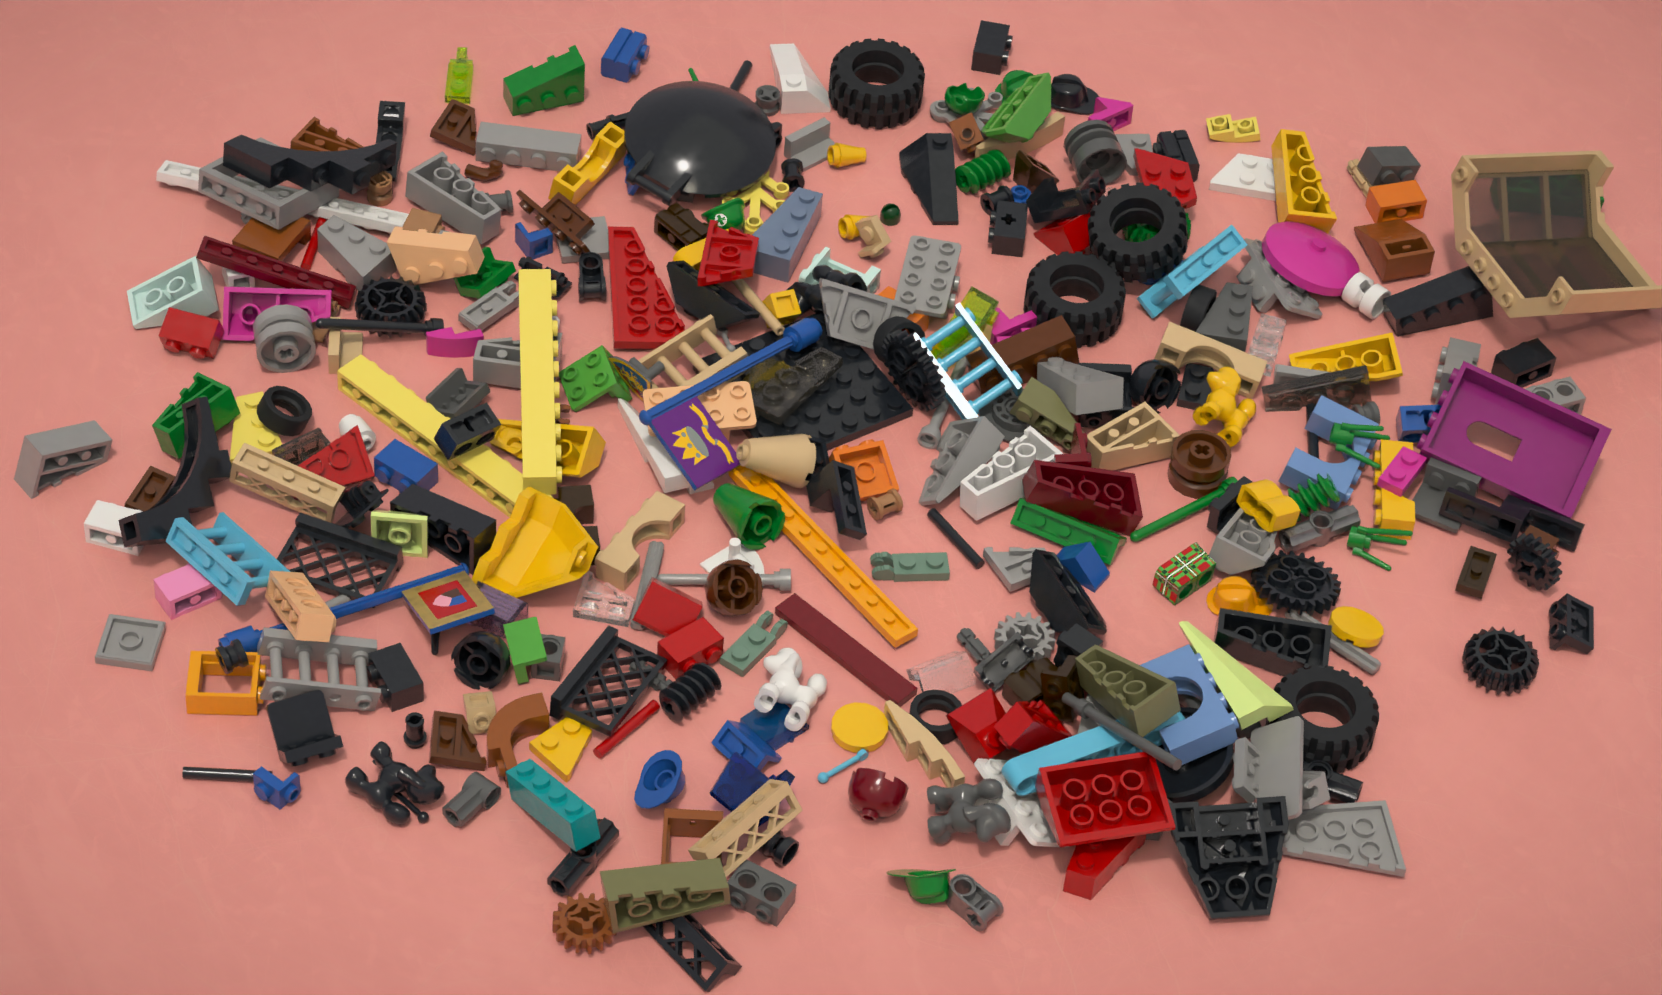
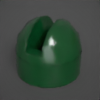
(890, 214)

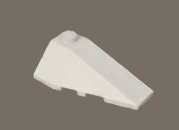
(797, 82)

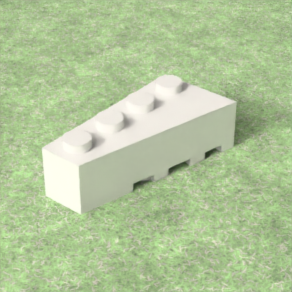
(1000, 481)

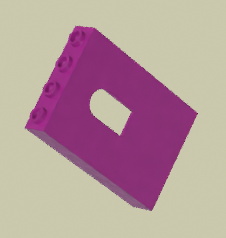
(1554, 450)

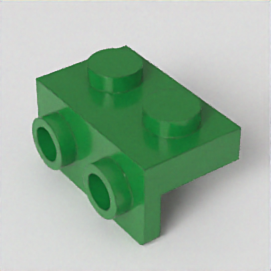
(489, 276)

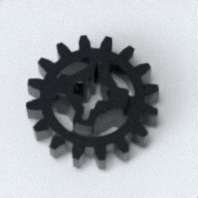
(1534, 561)

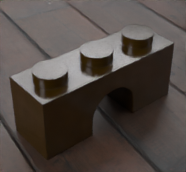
(581, 504)

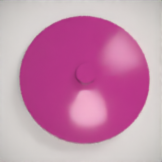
(1309, 258)

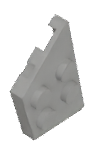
(857, 314)

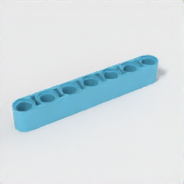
(1089, 745)

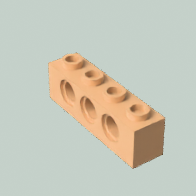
(300, 606)

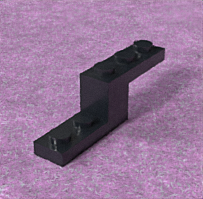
(836, 489)
(1510, 518)

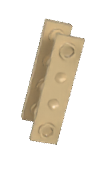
(684, 344)

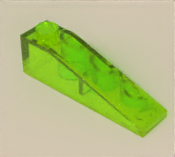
(985, 312)

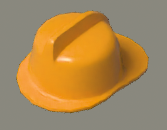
(1237, 595)

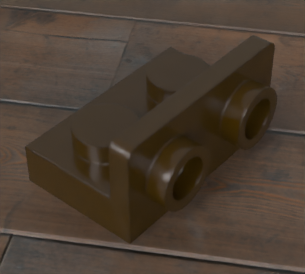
(1057, 684)

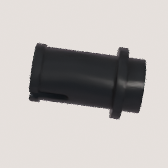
(414, 734)

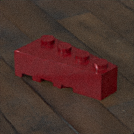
(1086, 493)

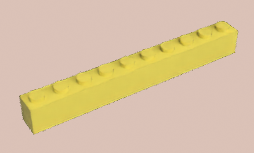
(537, 381)
(418, 424)

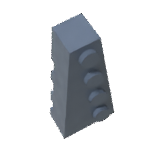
(787, 234)

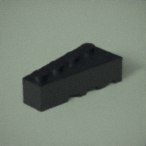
(1439, 303)
(452, 527)

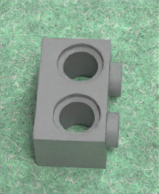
(1562, 392)

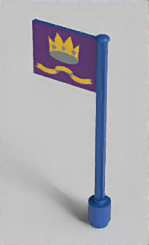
(691, 432)

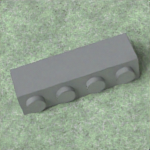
(527, 146)

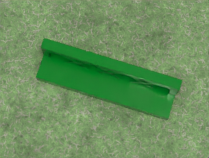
(1066, 529)

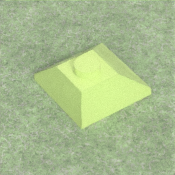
(402, 529)

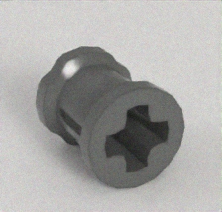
(503, 200)

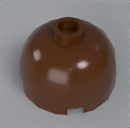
(733, 588)

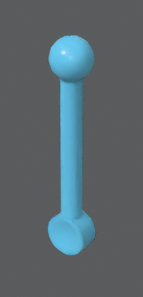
(860, 756)

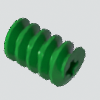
(982, 171)
(1314, 495)

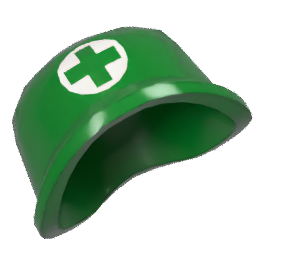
(727, 214)

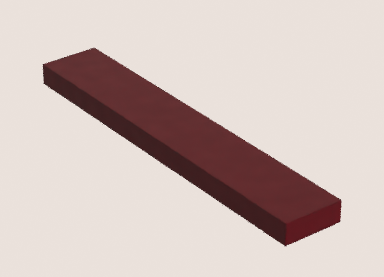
(272, 270)
(845, 650)

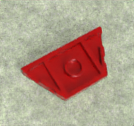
(1167, 174)
(727, 255)

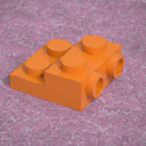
(871, 467)

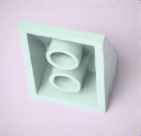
(182, 287)

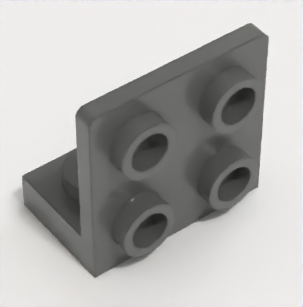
(1433, 489)

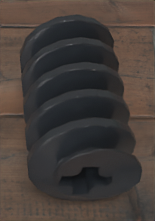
(689, 691)

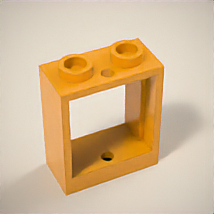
(200, 702)

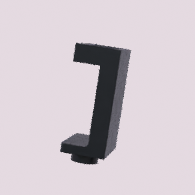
(1050, 204)
(1098, 419)

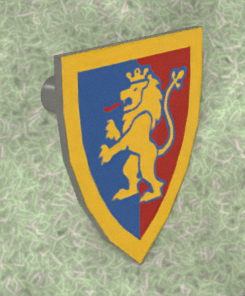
(636, 374)

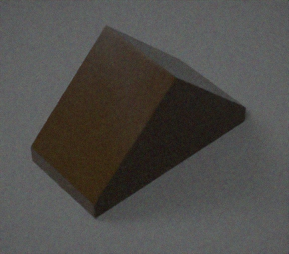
(1030, 171)

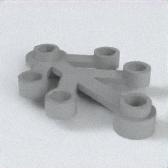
(943, 114)

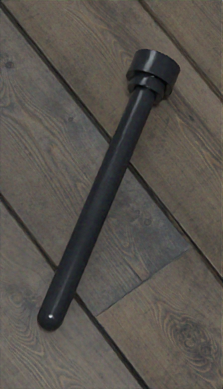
(383, 326)

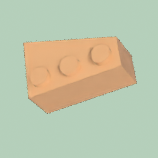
(434, 256)

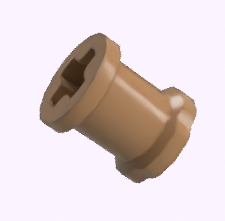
(885, 504)

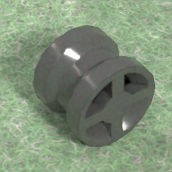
(768, 99)
(1369, 410)

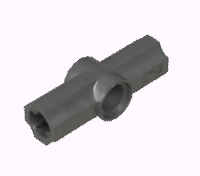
(1319, 528)

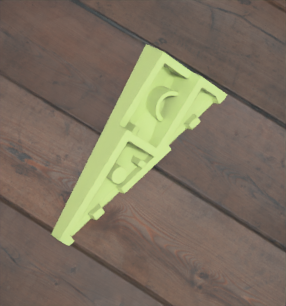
(1244, 692)

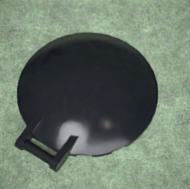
(697, 141)

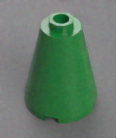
(749, 515)

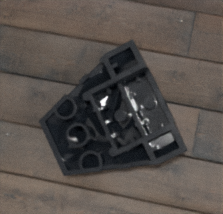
(1232, 853)

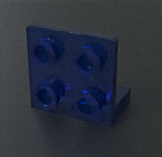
(740, 781)

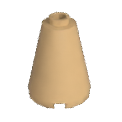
(780, 457)

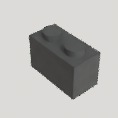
(1388, 165)

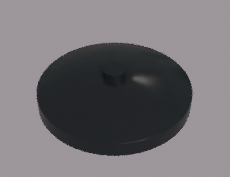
(1198, 776)

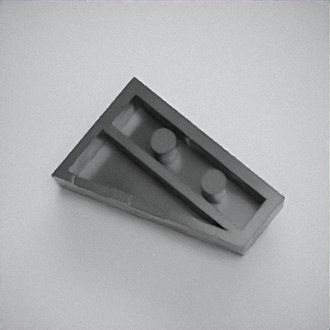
(1229, 316)

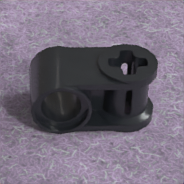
(591, 277)

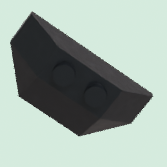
(708, 299)
(1062, 596)

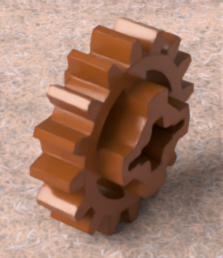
(582, 923)

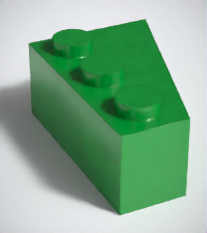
(170, 424)

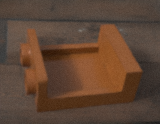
(270, 241)

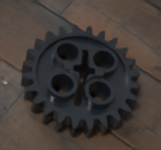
(913, 370)
(1297, 583)

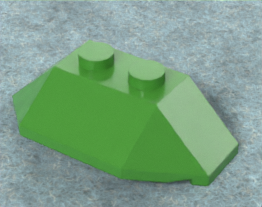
(1021, 111)

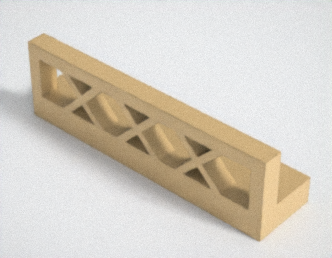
(286, 480)
(747, 817)

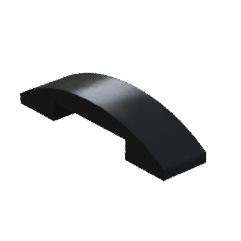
(391, 126)

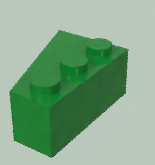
(547, 85)

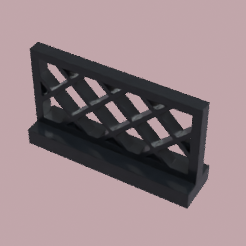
(347, 544)
(589, 673)

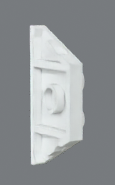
(1246, 177)

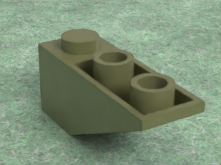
(1045, 412)

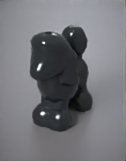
(809, 295)
(393, 778)

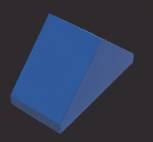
(1084, 565)

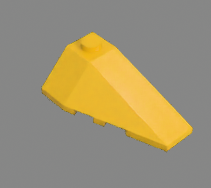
(1375, 352)
(580, 446)

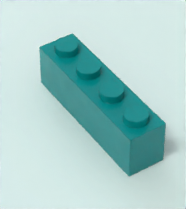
(553, 804)

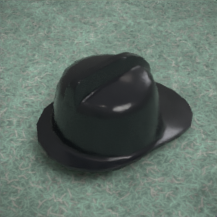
(1072, 95)

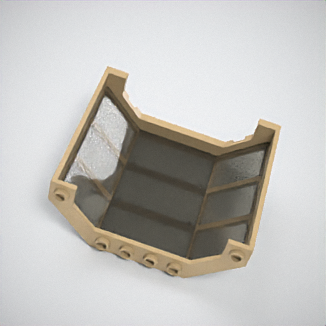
(1540, 235)

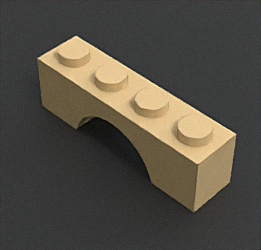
(1185, 346)
(656, 519)

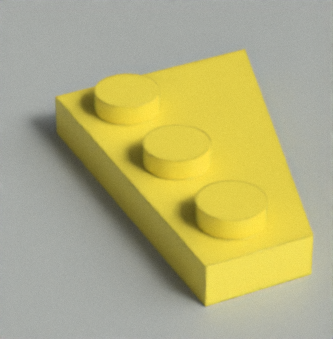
(249, 429)

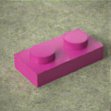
(1402, 471)

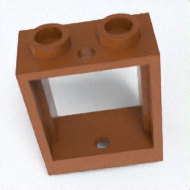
(679, 823)

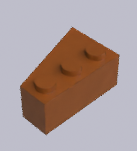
(318, 138)

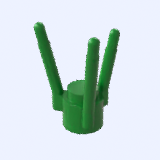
(1344, 434)
(1362, 537)

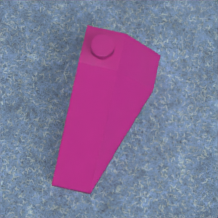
(246, 303)

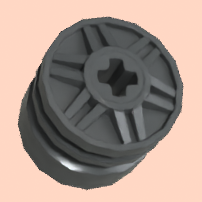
(1094, 147)

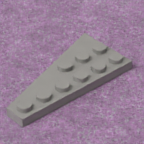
(1348, 836)

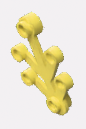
(755, 195)

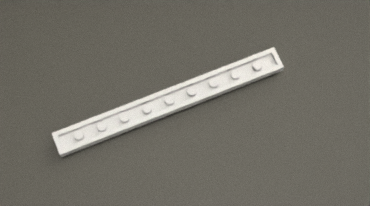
(352, 212)

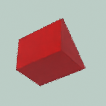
(666, 608)

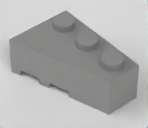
(1453, 357)
(1080, 387)

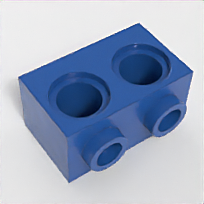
(1413, 421)

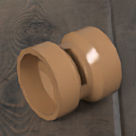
(379, 189)

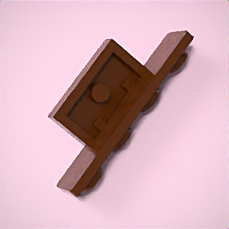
(563, 217)

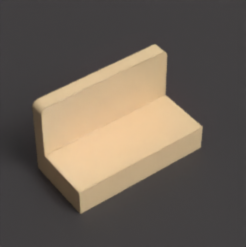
(343, 348)

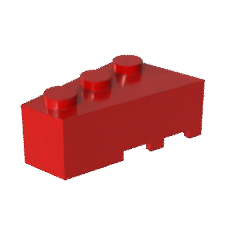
(1030, 727)
(1096, 862)

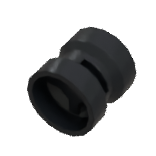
(781, 848)

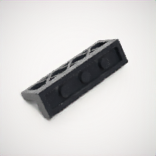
(702, 942)

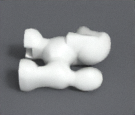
(785, 688)

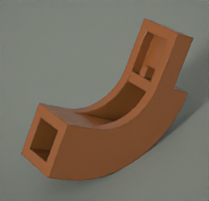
(511, 724)

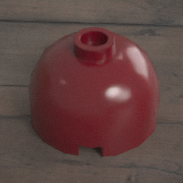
(875, 794)

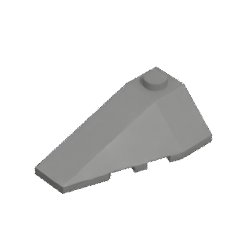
(962, 450)
(1242, 545)

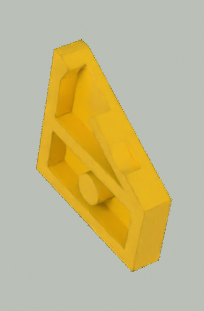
(562, 746)

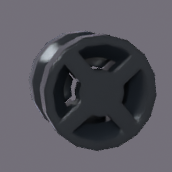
(231, 656)

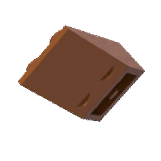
(1396, 249)

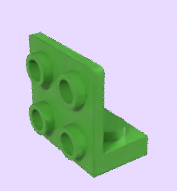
(591, 379)

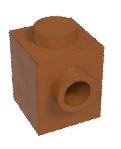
(966, 132)

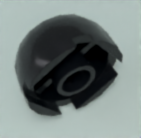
(1155, 384)
(481, 660)

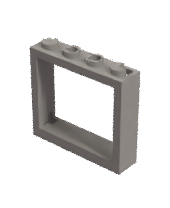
(220, 185)

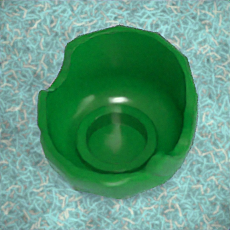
(963, 100)

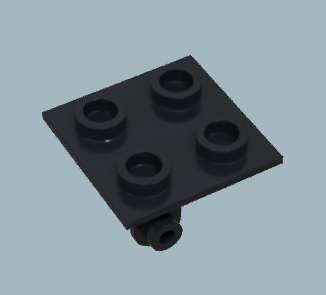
(358, 502)

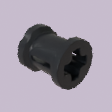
(792, 173)
(989, 201)

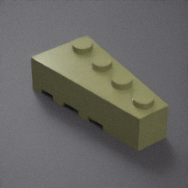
(1127, 690)
(662, 892)

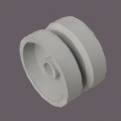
(284, 338)

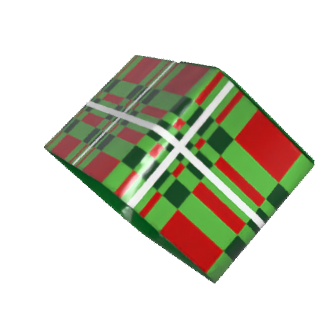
(1184, 573)

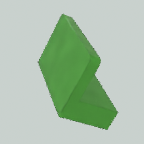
(524, 645)

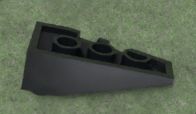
(931, 172)

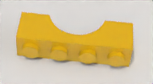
(598, 161)
(1392, 510)

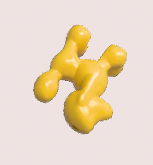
(1222, 405)

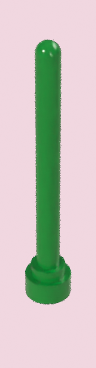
(1181, 513)

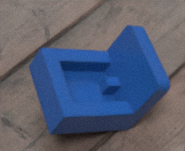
(274, 790)

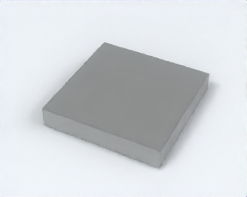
(595, 239)
(130, 642)

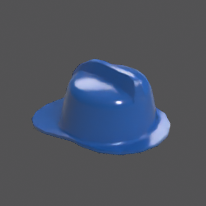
(660, 780)

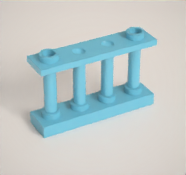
(1192, 271)
(955, 387)
(213, 560)

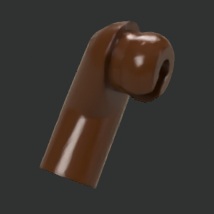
(485, 174)

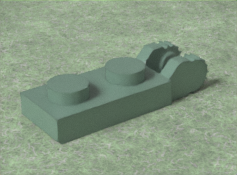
(910, 566)
(753, 645)

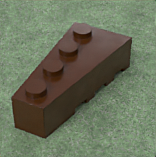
(1026, 350)

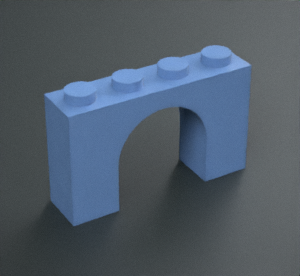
(1305, 466)
(1211, 724)

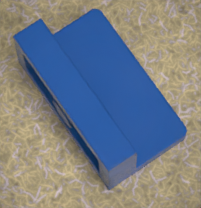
(740, 738)

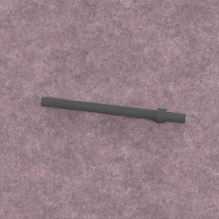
(1087, 710)

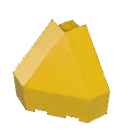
(536, 547)

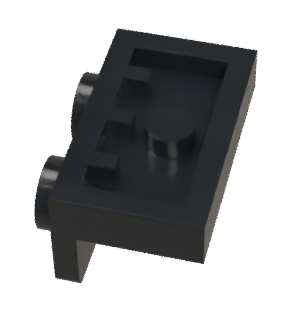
(1571, 624)

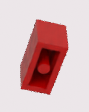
(191, 333)
(691, 645)

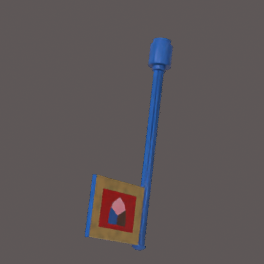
(436, 599)

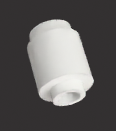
(351, 421)

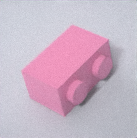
(184, 591)

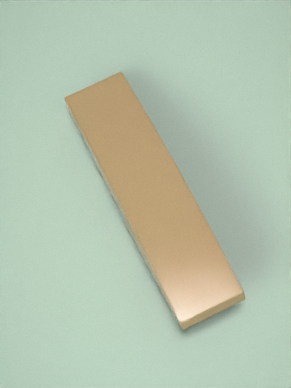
(1047, 132)
(921, 744)

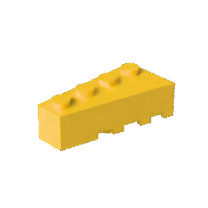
(1298, 182)

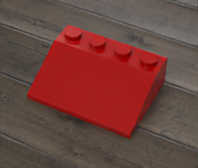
(1104, 799)

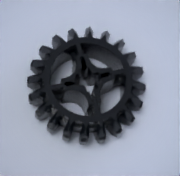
(392, 302)
(1500, 661)

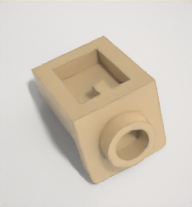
(874, 236)
(479, 711)

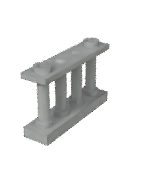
(340, 649)

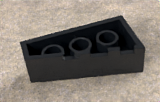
(1272, 641)

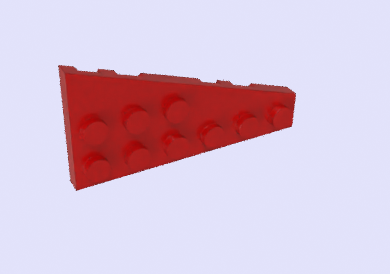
(639, 301)

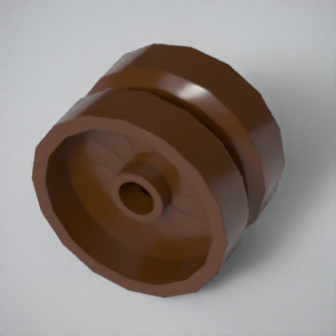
(1198, 463)

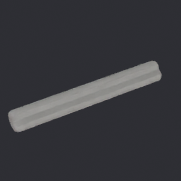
(650, 569)
(1344, 648)

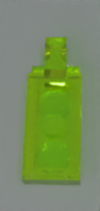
(459, 78)

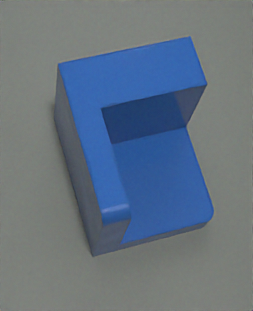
(534, 243)

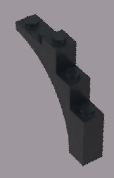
(308, 169)
(190, 492)

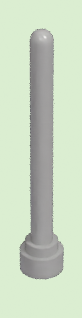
(930, 434)
(780, 579)

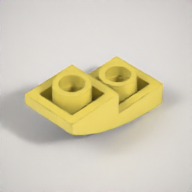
(1224, 129)

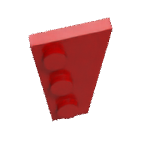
(342, 461)

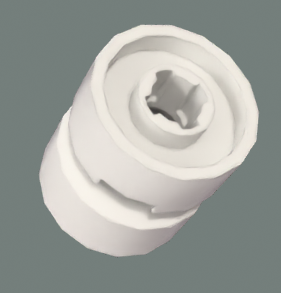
(1366, 295)

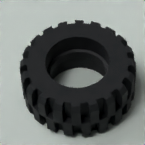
(881, 63)
(1135, 206)
(1080, 277)
(1341, 697)

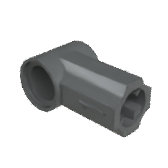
(476, 794)

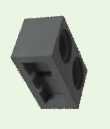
(761, 892)

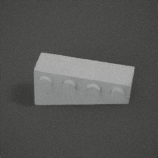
(444, 191)

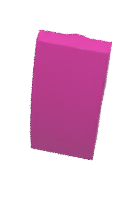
(448, 344)

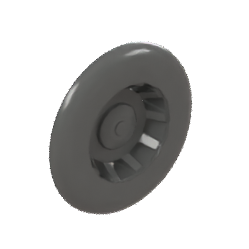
(998, 414)

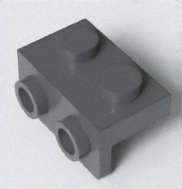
(457, 394)

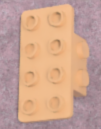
(727, 404)

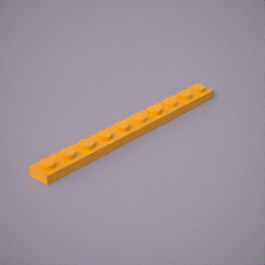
(831, 560)

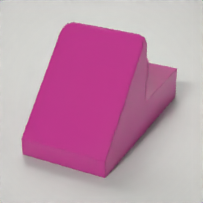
(1113, 112)
(1011, 327)

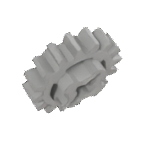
(1032, 630)

